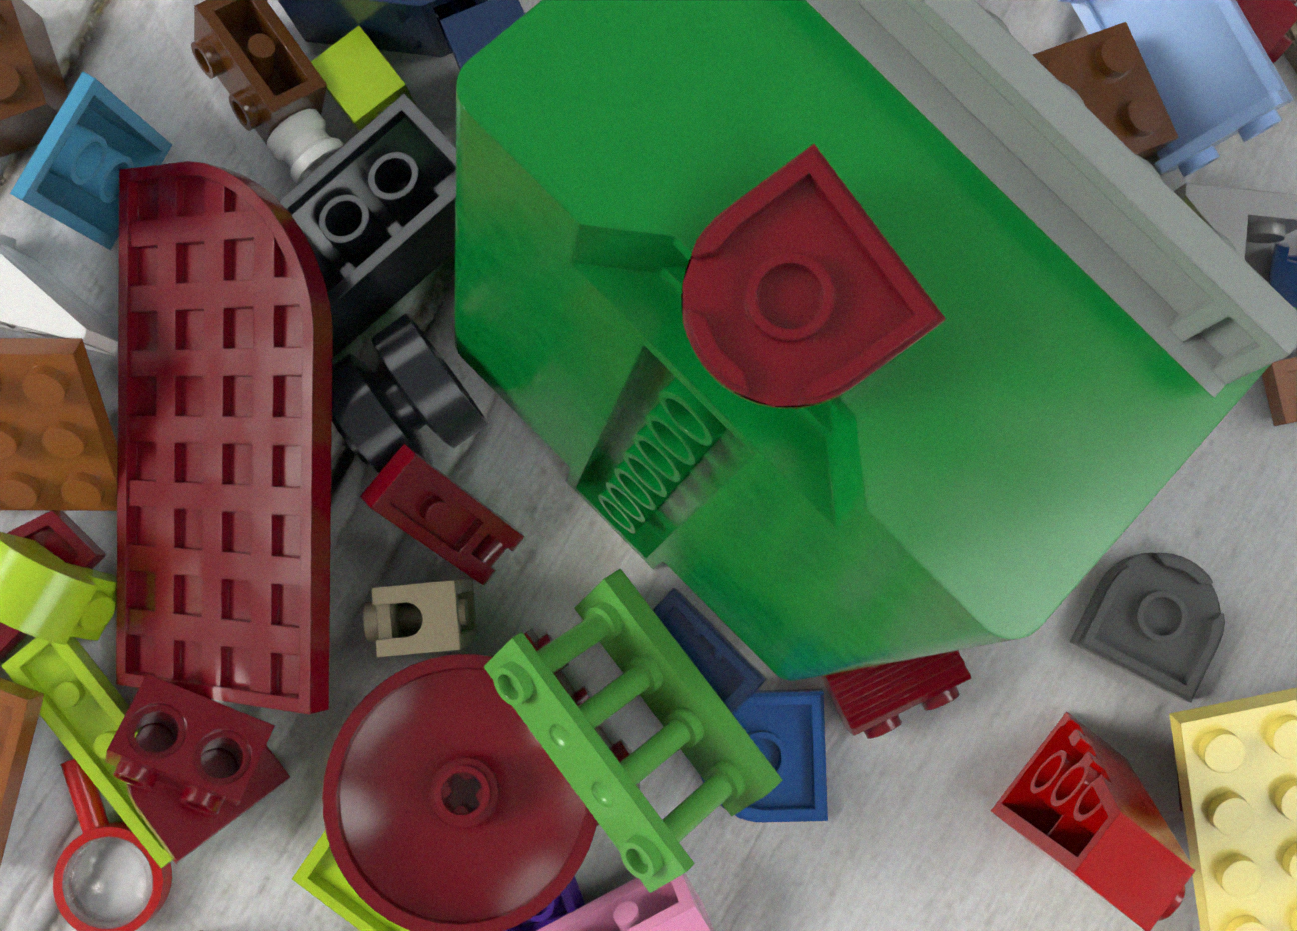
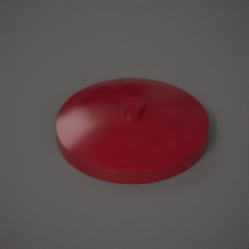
(450, 804)

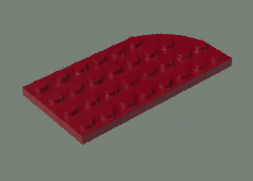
(222, 442)

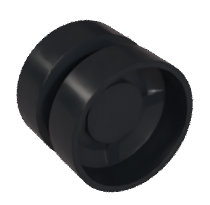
(389, 410)

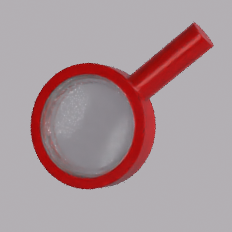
(106, 873)

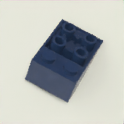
(389, 24)

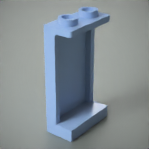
(1204, 68)

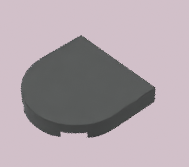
(1155, 621)

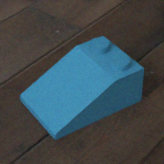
(80, 157)

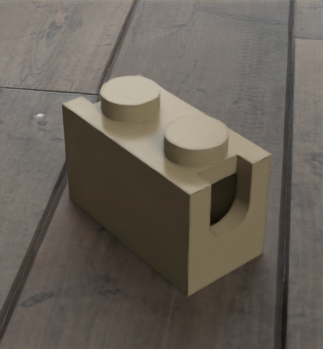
(438, 613)

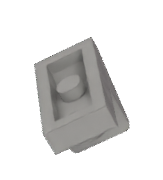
(1242, 213)

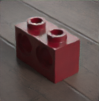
(196, 727)

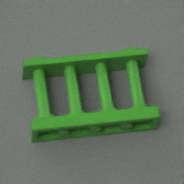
(675, 693)

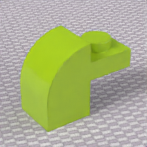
(51, 596)

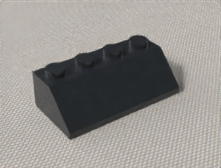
(379, 215)

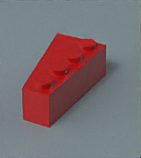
(1098, 823)

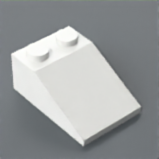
(44, 307)

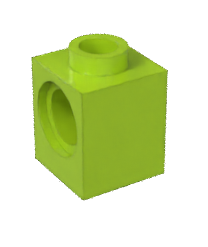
(359, 78)

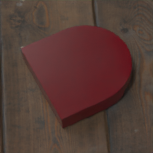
(799, 291)
(186, 829)

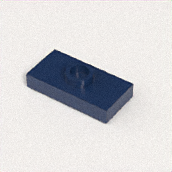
(711, 652)

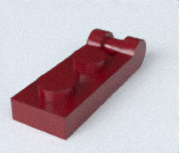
(441, 514)

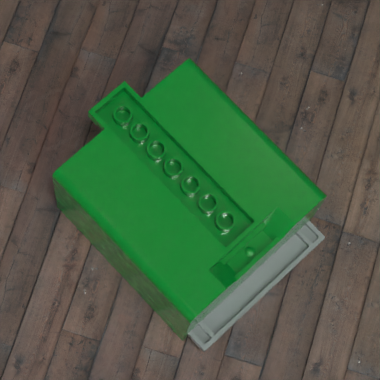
(965, 476)

